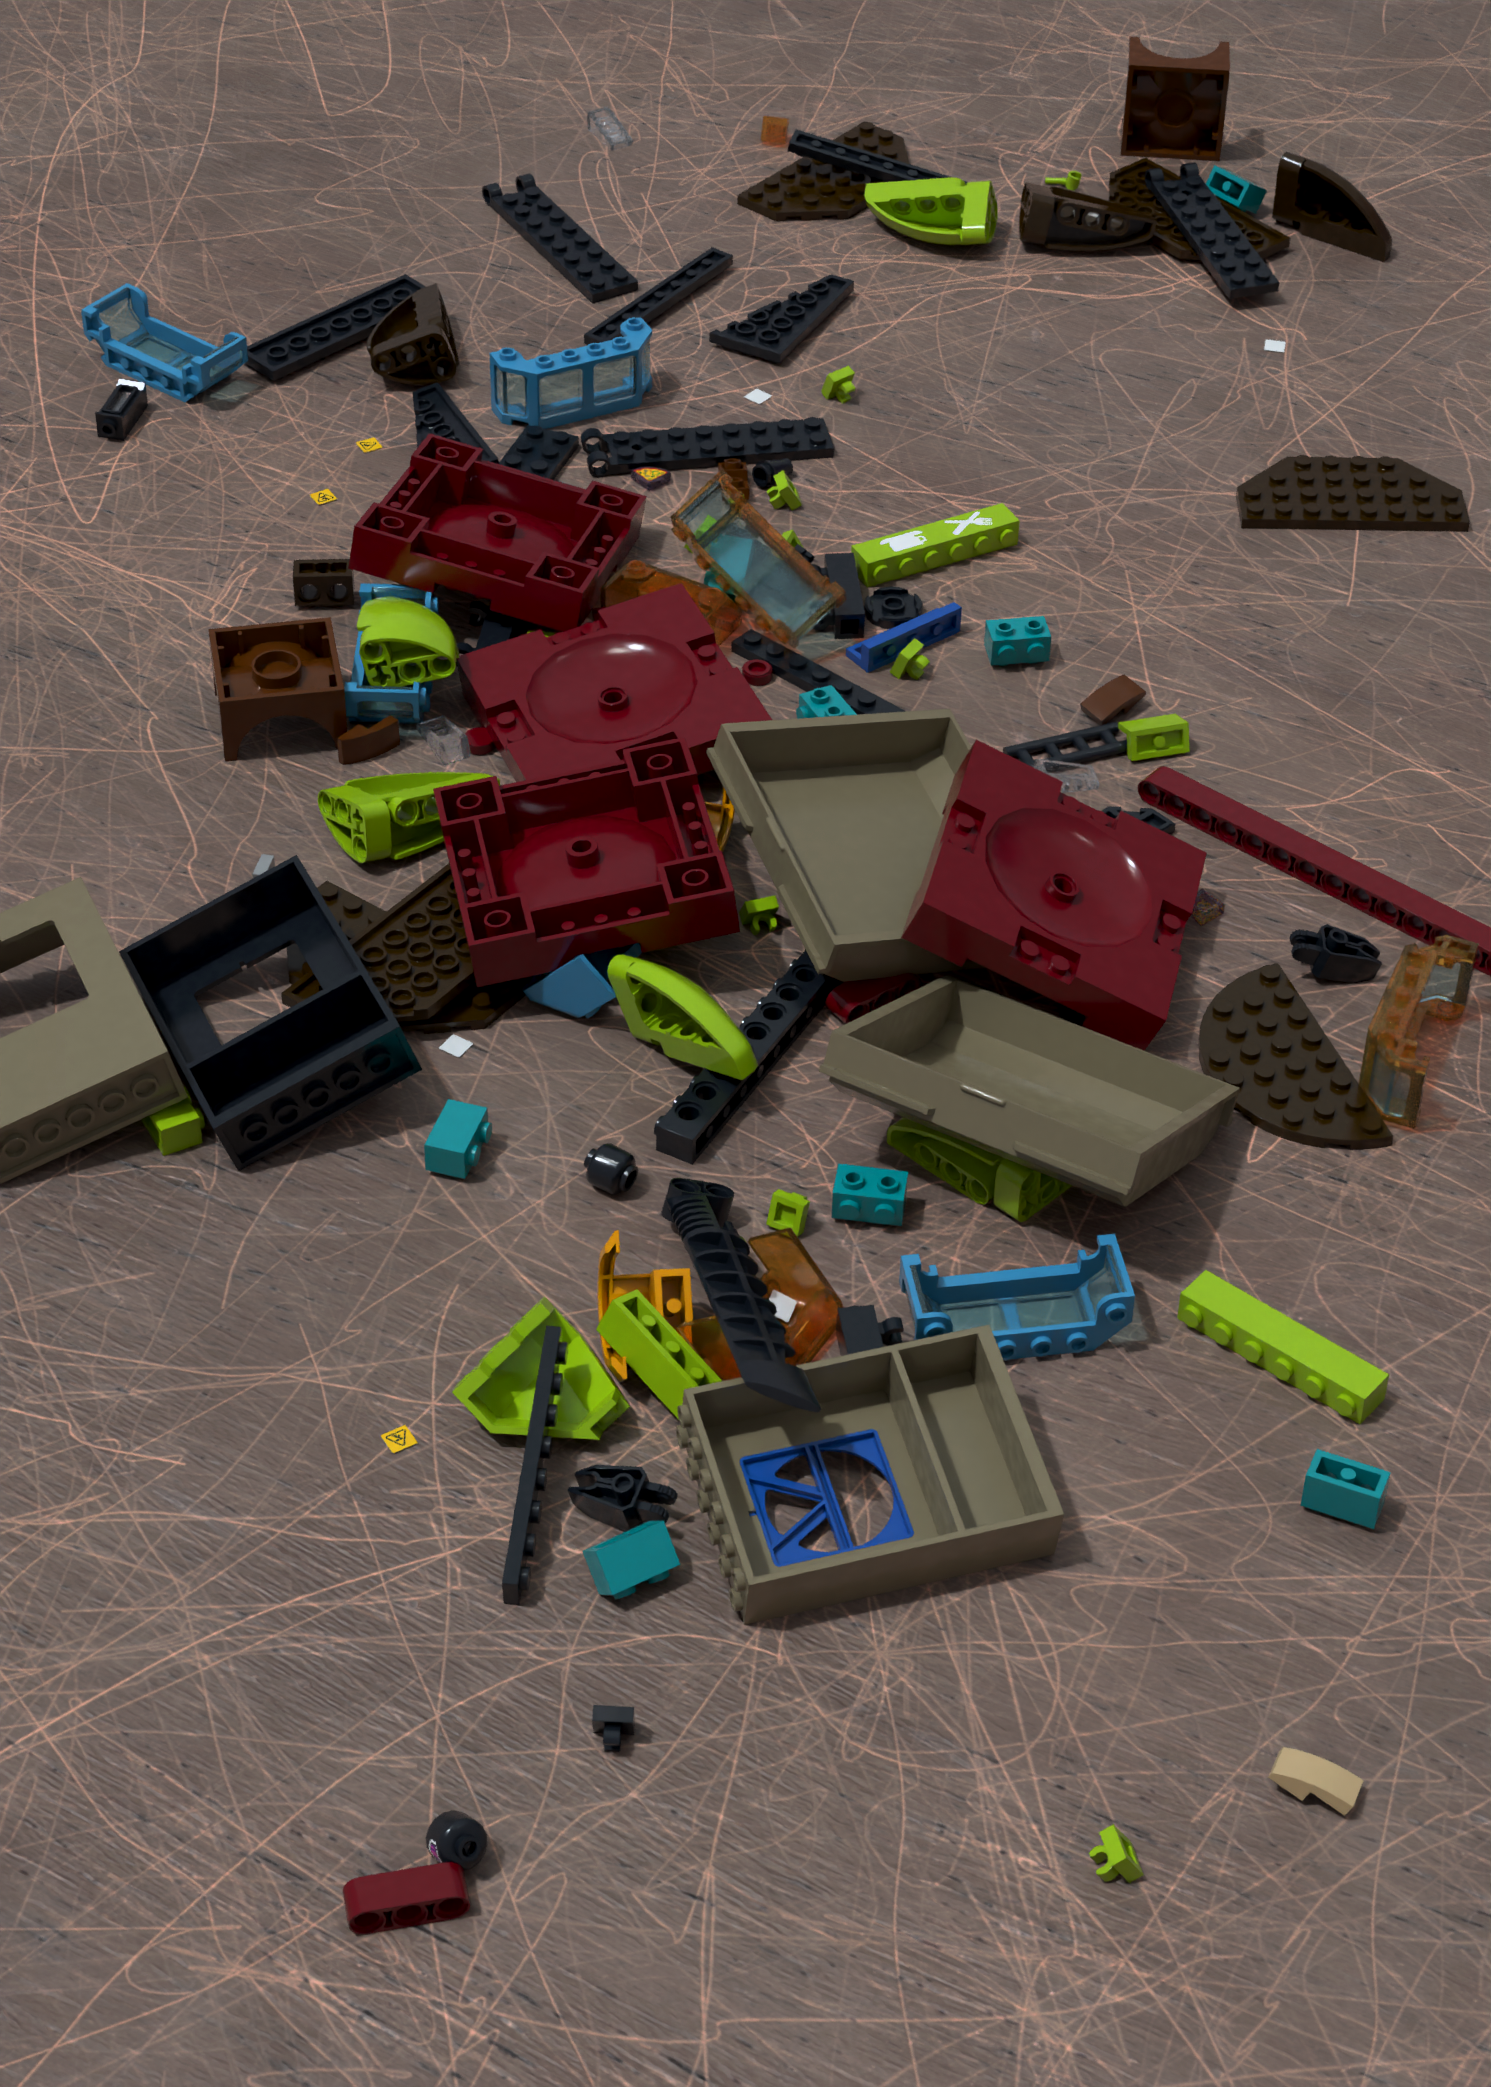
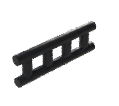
(1078, 739)

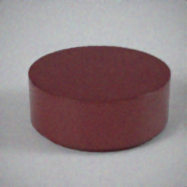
(757, 672)
(479, 741)

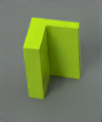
(1156, 736)

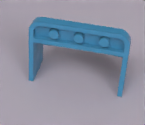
(579, 985)

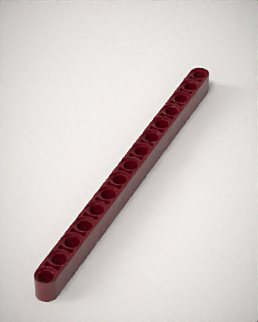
(1312, 862)

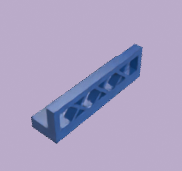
(887, 645)

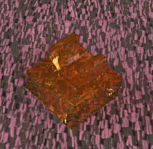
(774, 129)

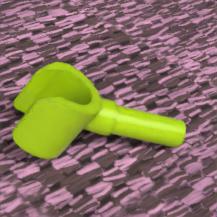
(1071, 182)

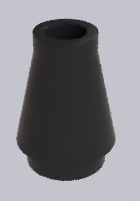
(765, 470)

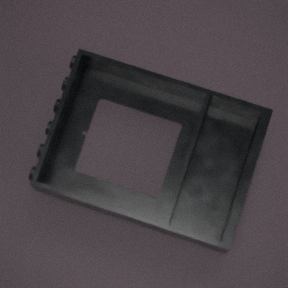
(295, 1065)

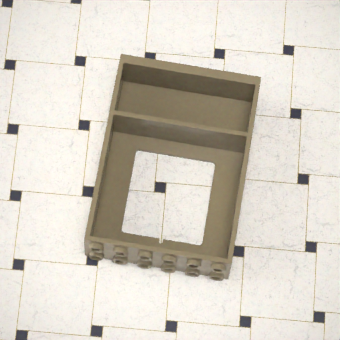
(88, 1063)

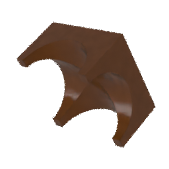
(1175, 104)
(276, 673)

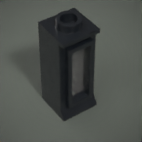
(122, 409)

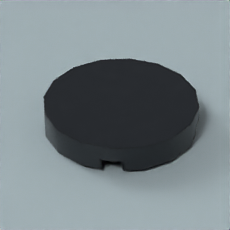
(892, 607)

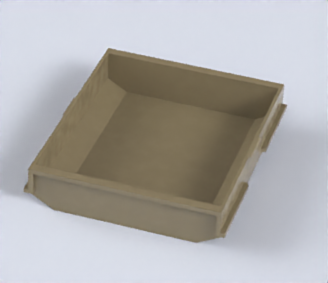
(846, 826)
(1030, 1087)

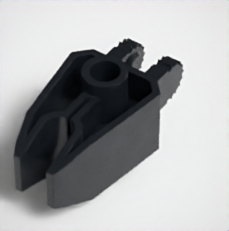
(1336, 954)
(620, 1496)

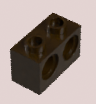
(317, 579)

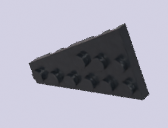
(782, 326)
(440, 416)

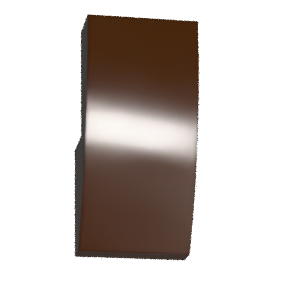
(738, 472)
(1112, 698)
(364, 743)

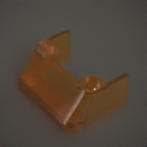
(641, 579)
(792, 1274)

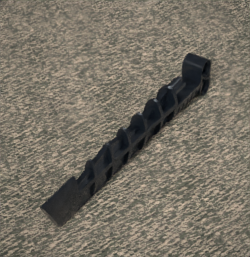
(735, 1292)

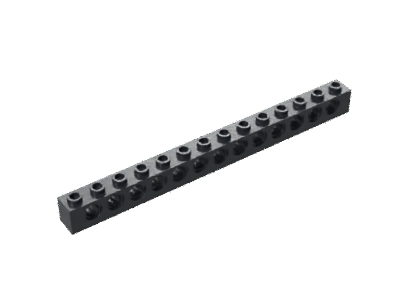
(770, 1031)

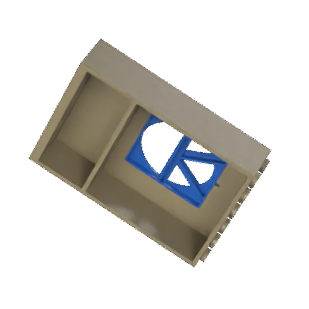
(923, 1413)

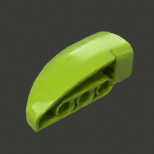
(936, 209)
(404, 633)
(387, 813)
(679, 1017)
(976, 1171)

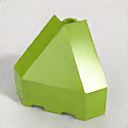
(505, 1381)

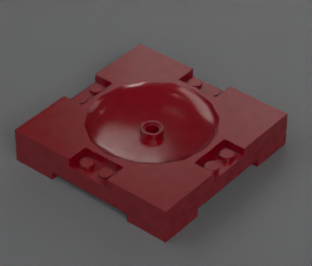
(498, 534)
(607, 687)
(585, 862)
(1057, 895)

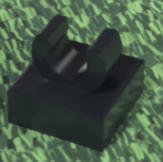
(613, 1722)

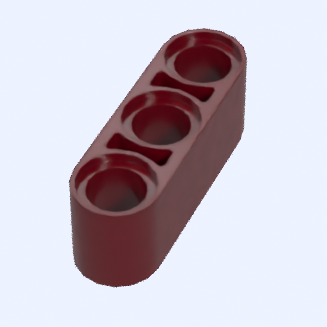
(863, 996)
(406, 1898)

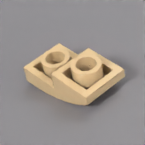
(1307, 1773)

